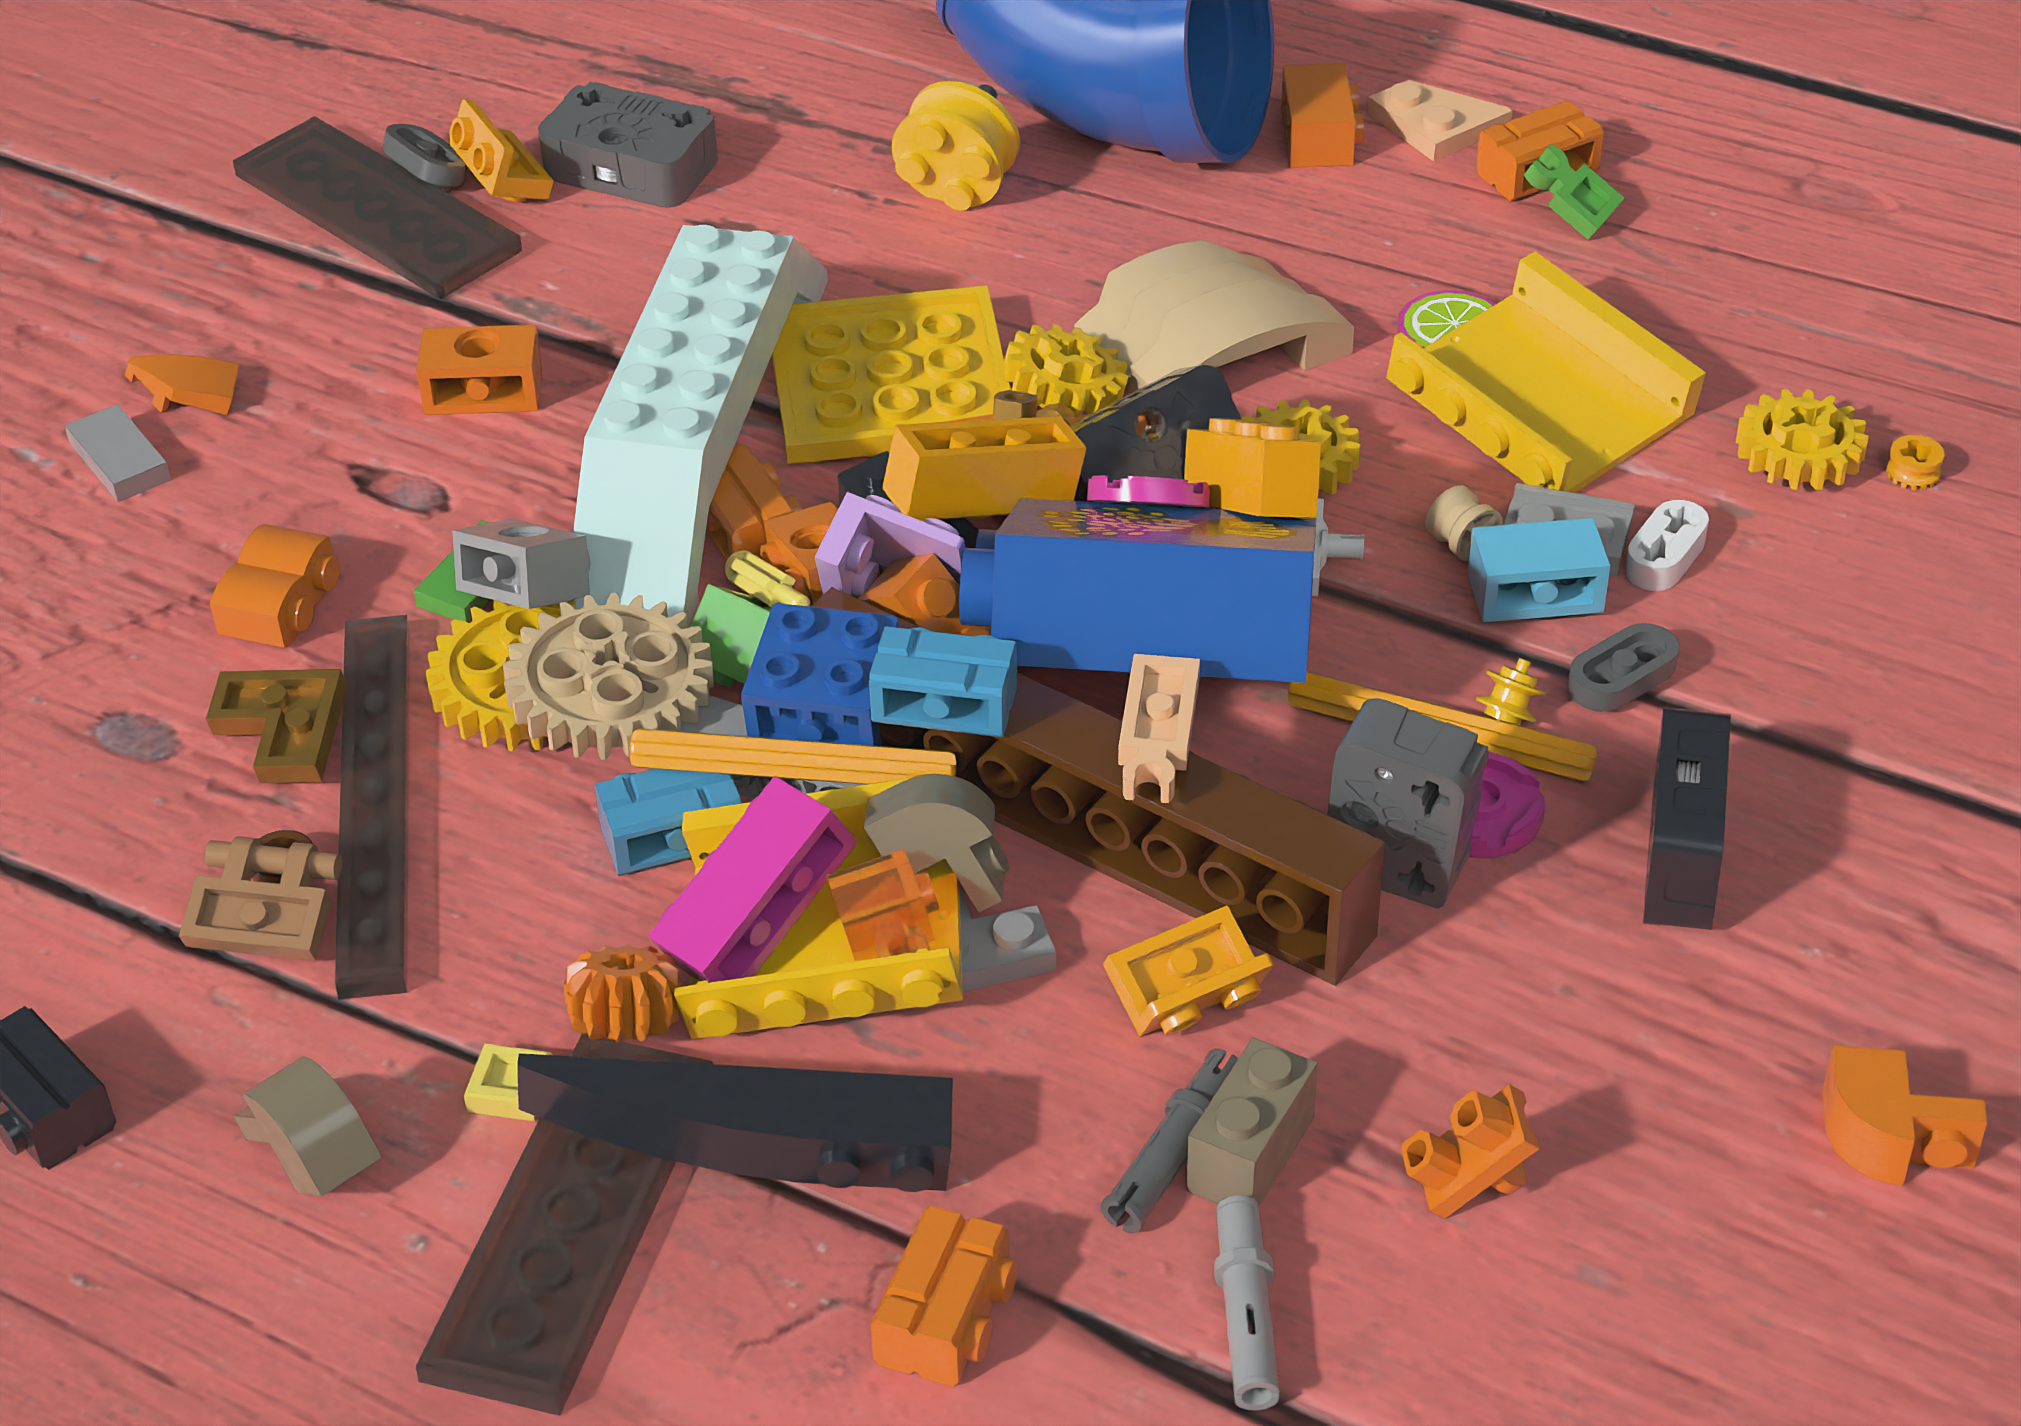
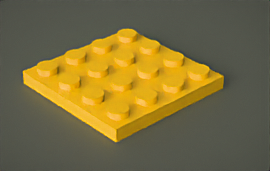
(883, 362)

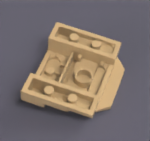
(1209, 308)

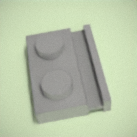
(1542, 504)

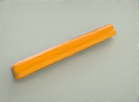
(1525, 745)
(783, 757)

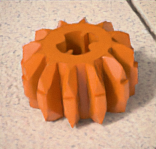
(622, 993)

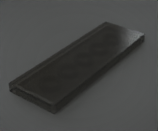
(378, 207)
(548, 1261)

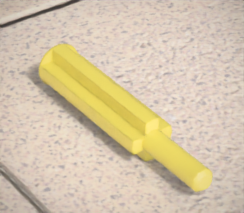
(762, 580)

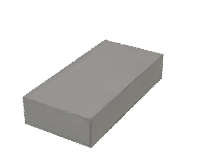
(117, 452)

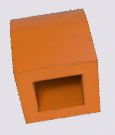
(1886, 1128)

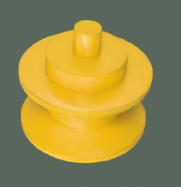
(1511, 693)

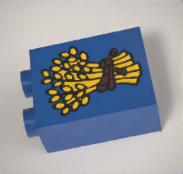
(1130, 579)

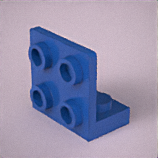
(814, 675)

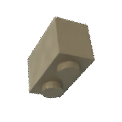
(1252, 1124)

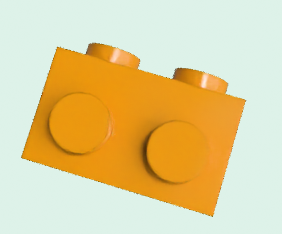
(497, 157)
(1185, 971)

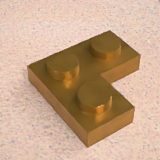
(290, 710)

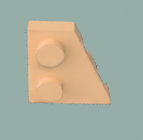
(1434, 118)

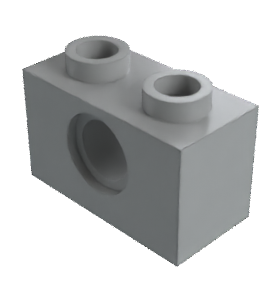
(521, 563)

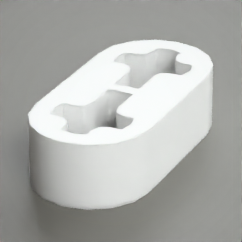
(1658, 539)

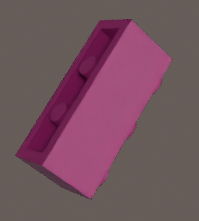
(753, 885)

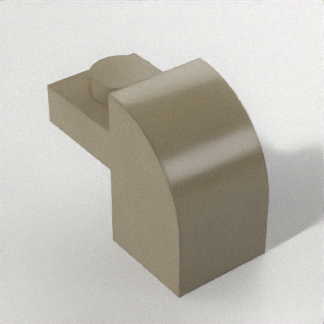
(941, 820)
(308, 1127)

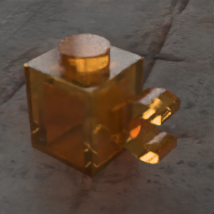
(884, 906)

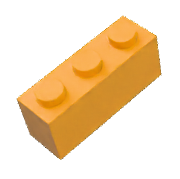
(981, 466)
(1255, 467)

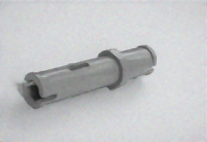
(1244, 1275)

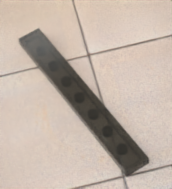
(374, 810)

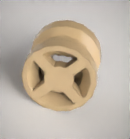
(1455, 515)

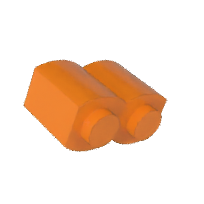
(274, 585)

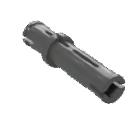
(1166, 1148)

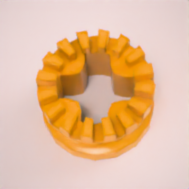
(1915, 462)

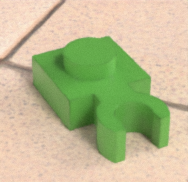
(1580, 195)

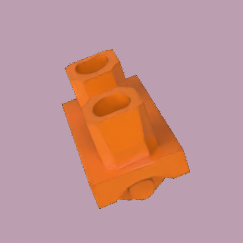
(1479, 1151)

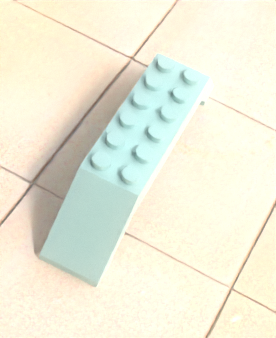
(680, 408)

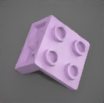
(878, 533)

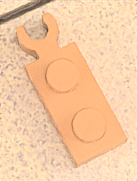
(1158, 722)

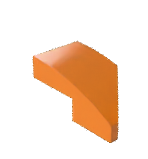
(185, 380)

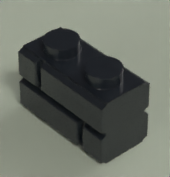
(47, 1093)

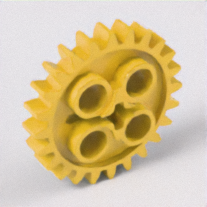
(469, 673)

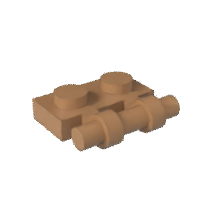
(255, 915)

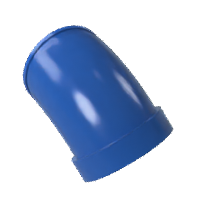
(1131, 71)

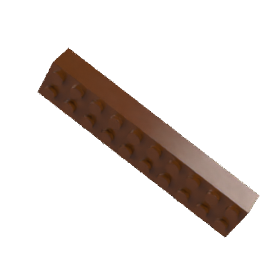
(1286, 871)

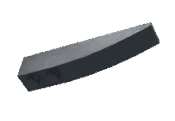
(754, 1119)

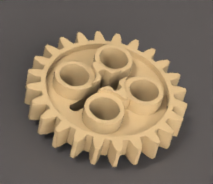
(607, 674)

